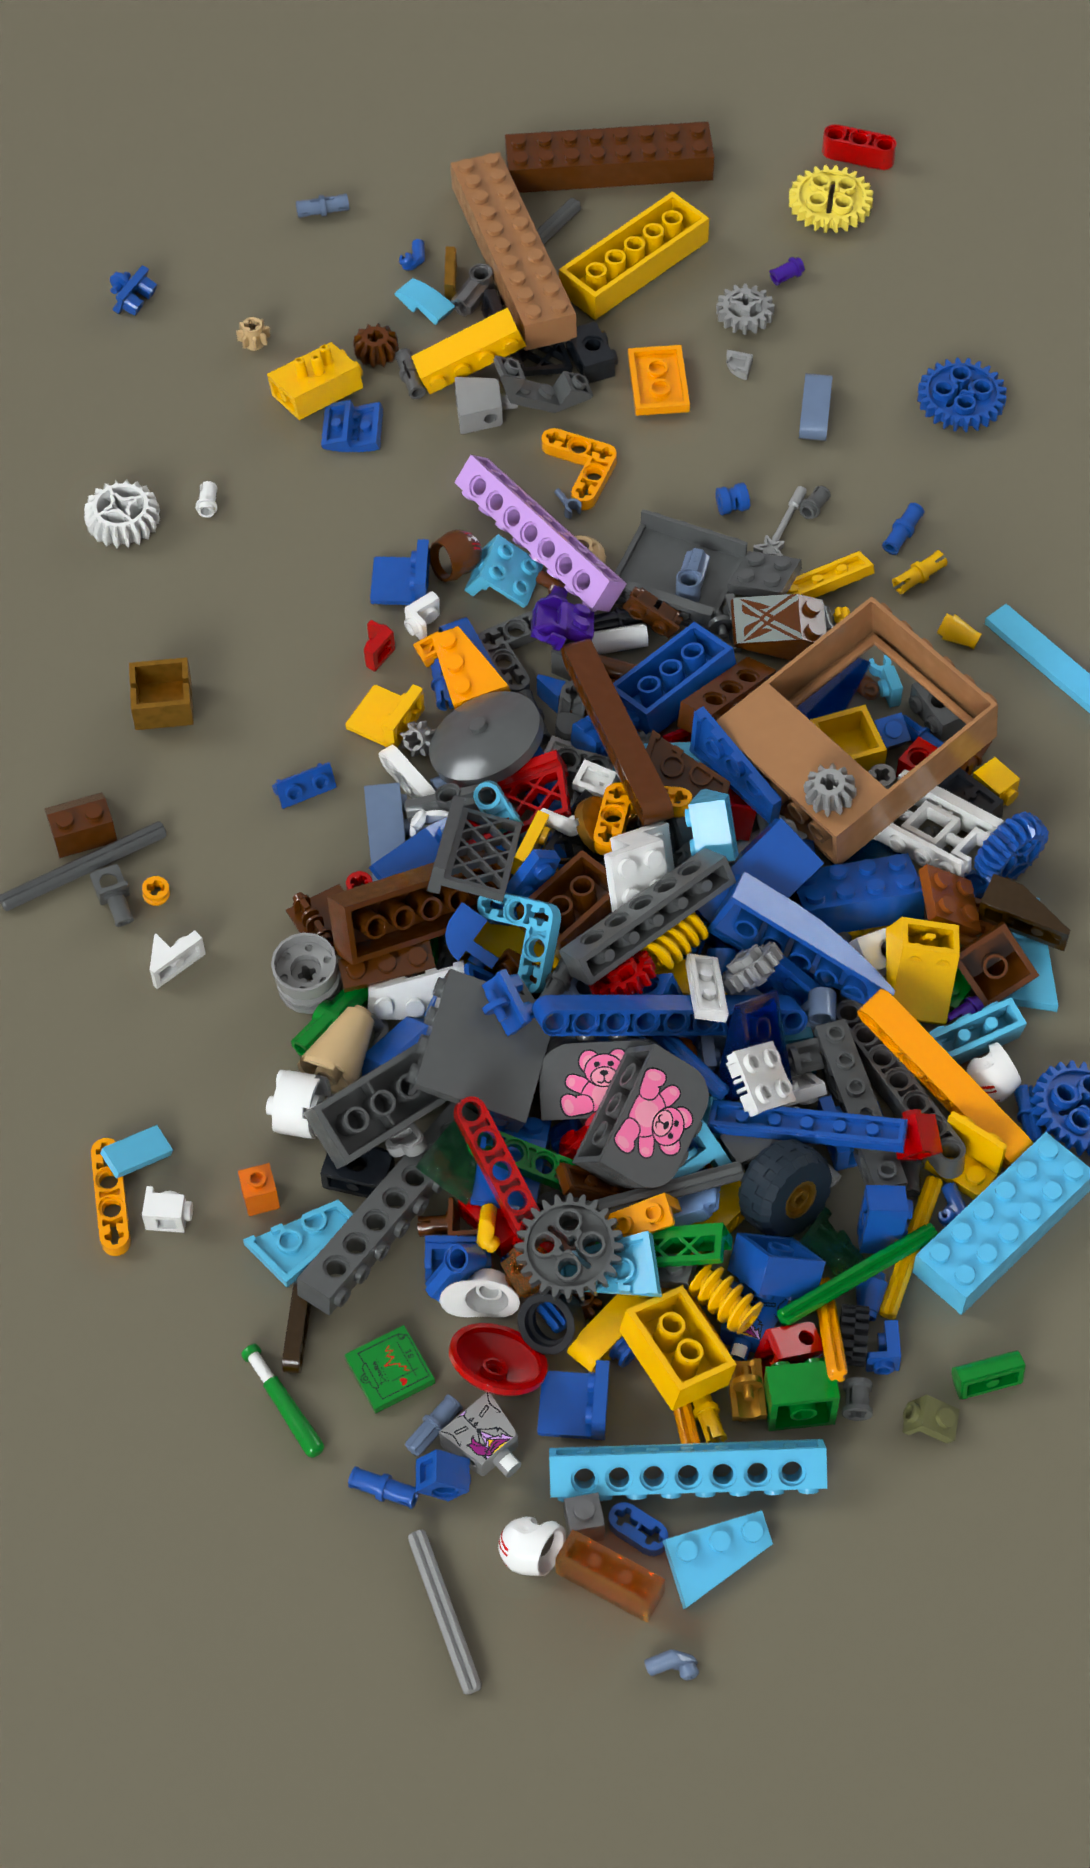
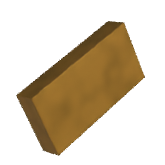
(450, 272)

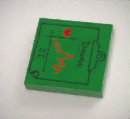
(389, 1369)

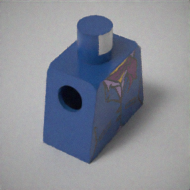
(749, 1340)

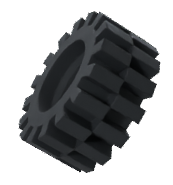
(854, 1332)

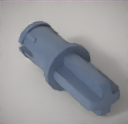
(432, 1424)

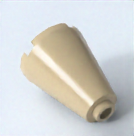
(340, 1049)

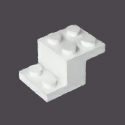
(637, 861)

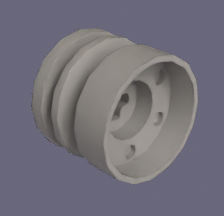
(304, 958)

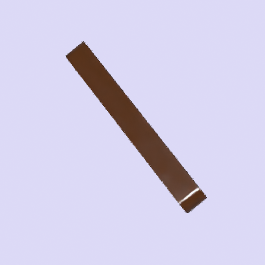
(617, 733)

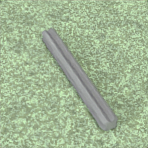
(444, 1612)

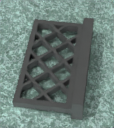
(453, 846)

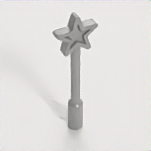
(773, 545)

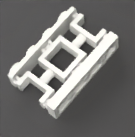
(952, 814)

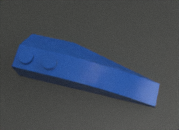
(761, 915)

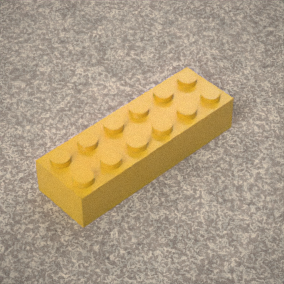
(634, 255)

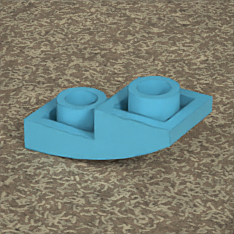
(426, 299)

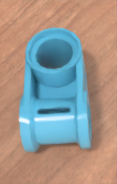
(500, 807)

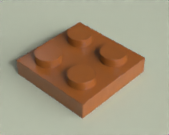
(949, 899)

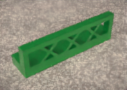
(691, 1239)

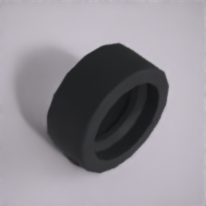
(535, 1337)

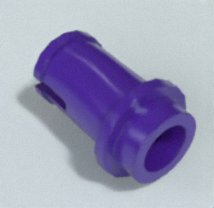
(792, 268)
(970, 1005)

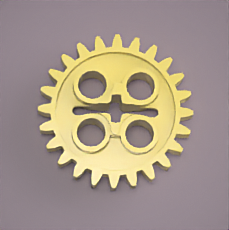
(850, 199)

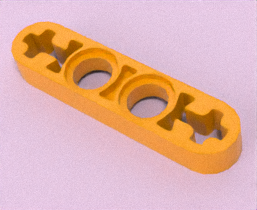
(106, 1197)

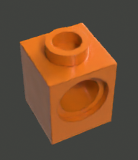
(258, 1189)

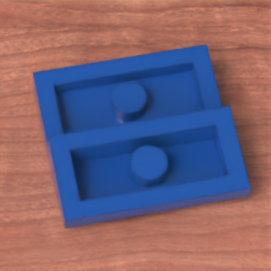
(352, 427)

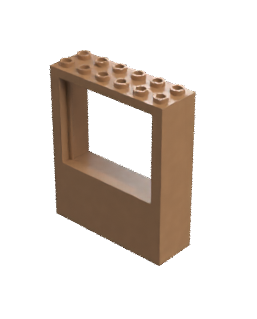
(789, 745)

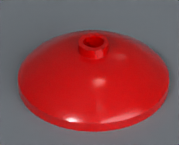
(497, 1359)

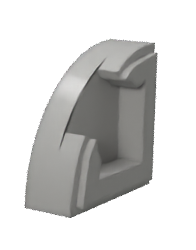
(739, 363)

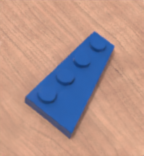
(723, 756)

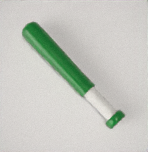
(291, 1413)

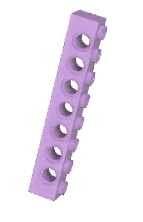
(540, 534)

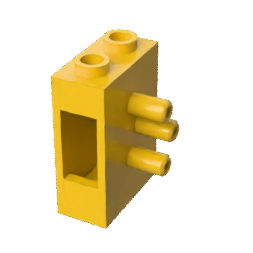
(315, 380)

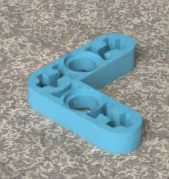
(535, 930)

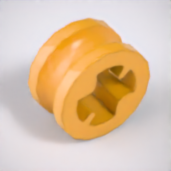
(149, 885)

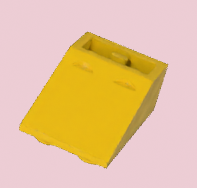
(923, 966)

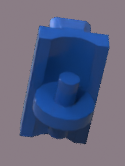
(128, 289)
(506, 1002)

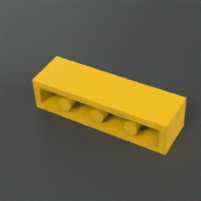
(468, 351)

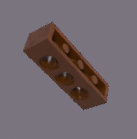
(724, 691)

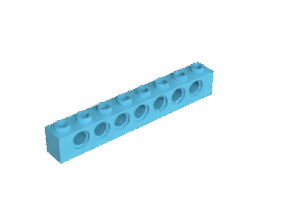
(670, 1458)

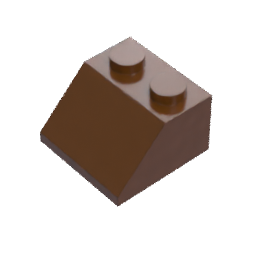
(81, 825)
(995, 965)

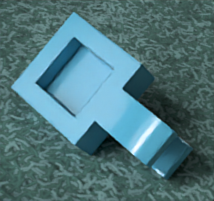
(890, 684)

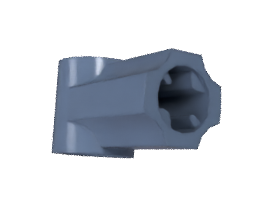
(692, 574)
(820, 1006)

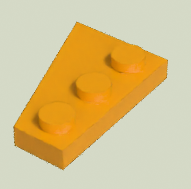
(465, 668)

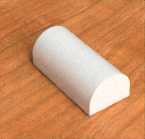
(620, 638)

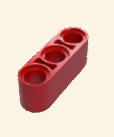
(859, 147)

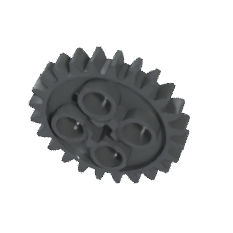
(591, 1228)

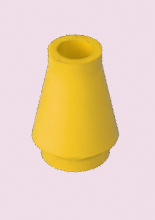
(958, 631)

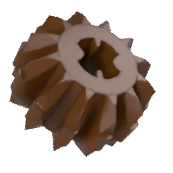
(375, 345)

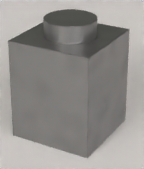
(585, 1516)

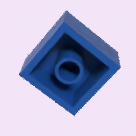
(775, 1266)

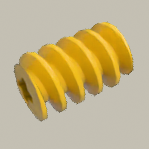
(676, 942)
(724, 1300)

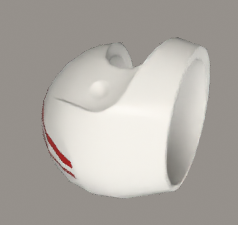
(995, 1073)
(523, 1543)

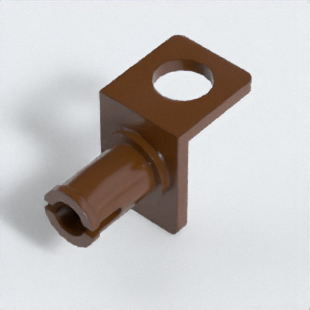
(444, 1224)

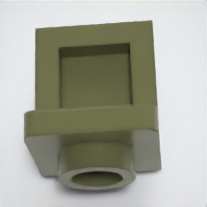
(931, 1418)

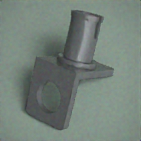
(113, 894)

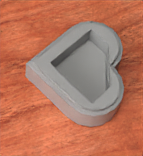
(406, 1142)

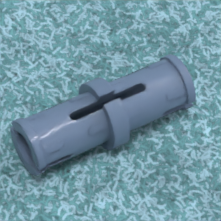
(322, 205)

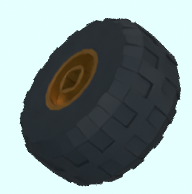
(785, 1188)

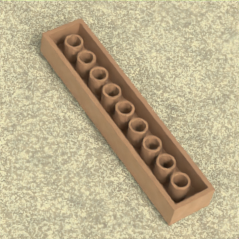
(513, 251)

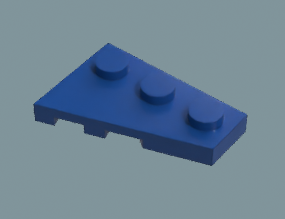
(532, 874)

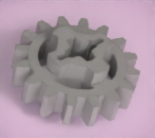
(745, 309)
(751, 968)

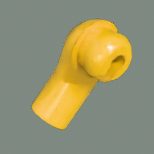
(486, 1228)

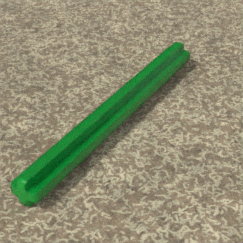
(856, 1275)

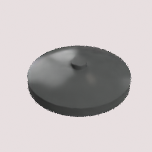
(486, 739)

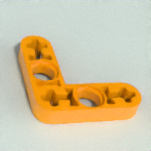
(591, 464)
(623, 808)

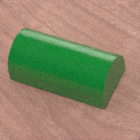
(988, 1374)

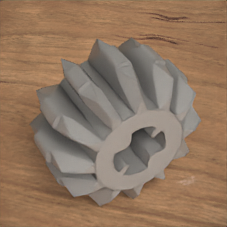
(830, 789)

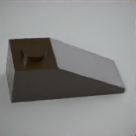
(1021, 913)

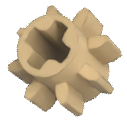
(253, 333)

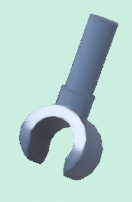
(568, 503)

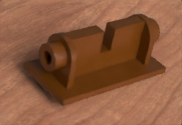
(663, 620)

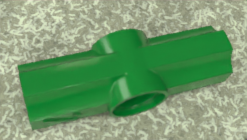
(325, 1015)

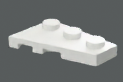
(405, 995)

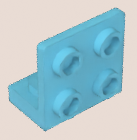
(506, 571)

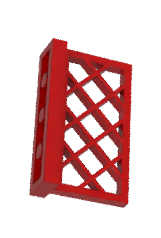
(534, 776)

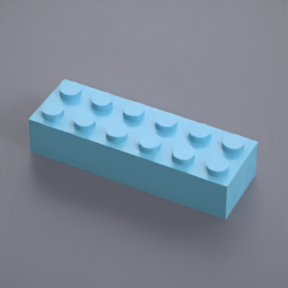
(1003, 1223)

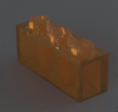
(610, 1575)

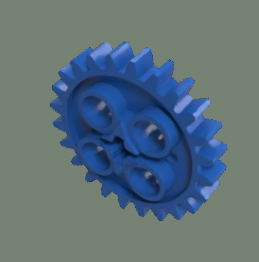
(961, 394)
(1064, 1104)

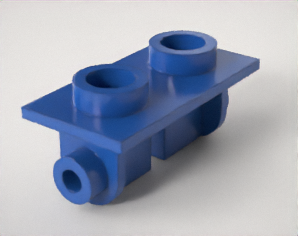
(305, 785)

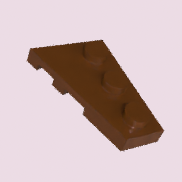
(681, 770)

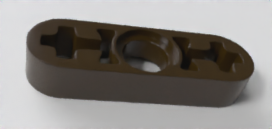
(296, 1333)

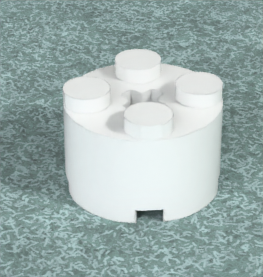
(293, 1096)

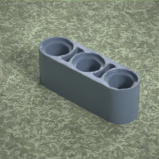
(815, 407)

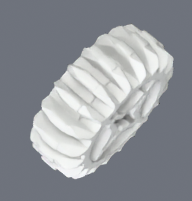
(122, 513)

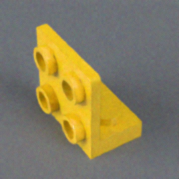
(386, 714)
(982, 1157)

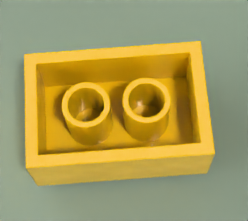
(677, 1347)

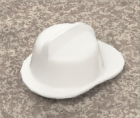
(481, 1296)

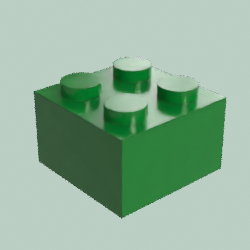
(800, 1395)

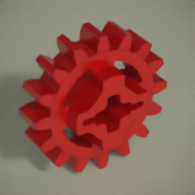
(628, 977)

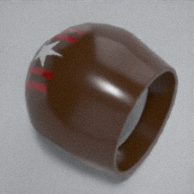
(463, 551)

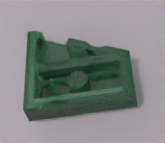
(451, 1164)
(831, 1246)

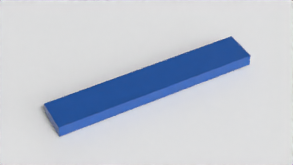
(810, 1126)

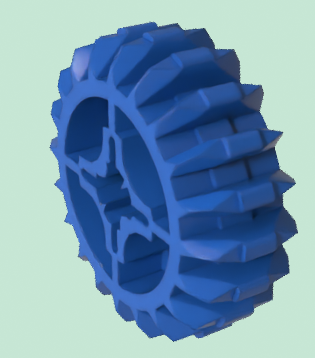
(1011, 847)

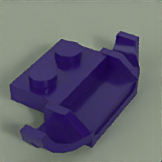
(558, 619)

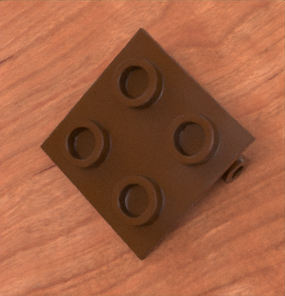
(313, 914)

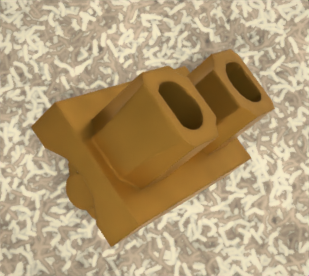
(747, 1391)

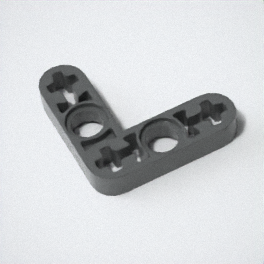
(504, 649)

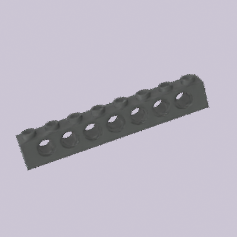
(330, 1292)

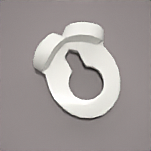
(422, 817)

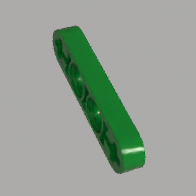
(529, 1155)

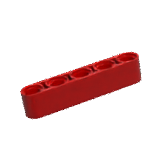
(487, 1159)

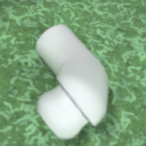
(563, 824)

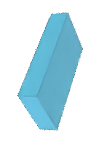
(136, 1151)

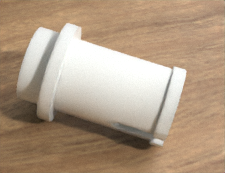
(206, 504)

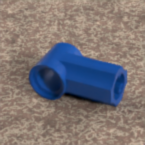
(455, 1268)

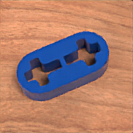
(642, 1522)

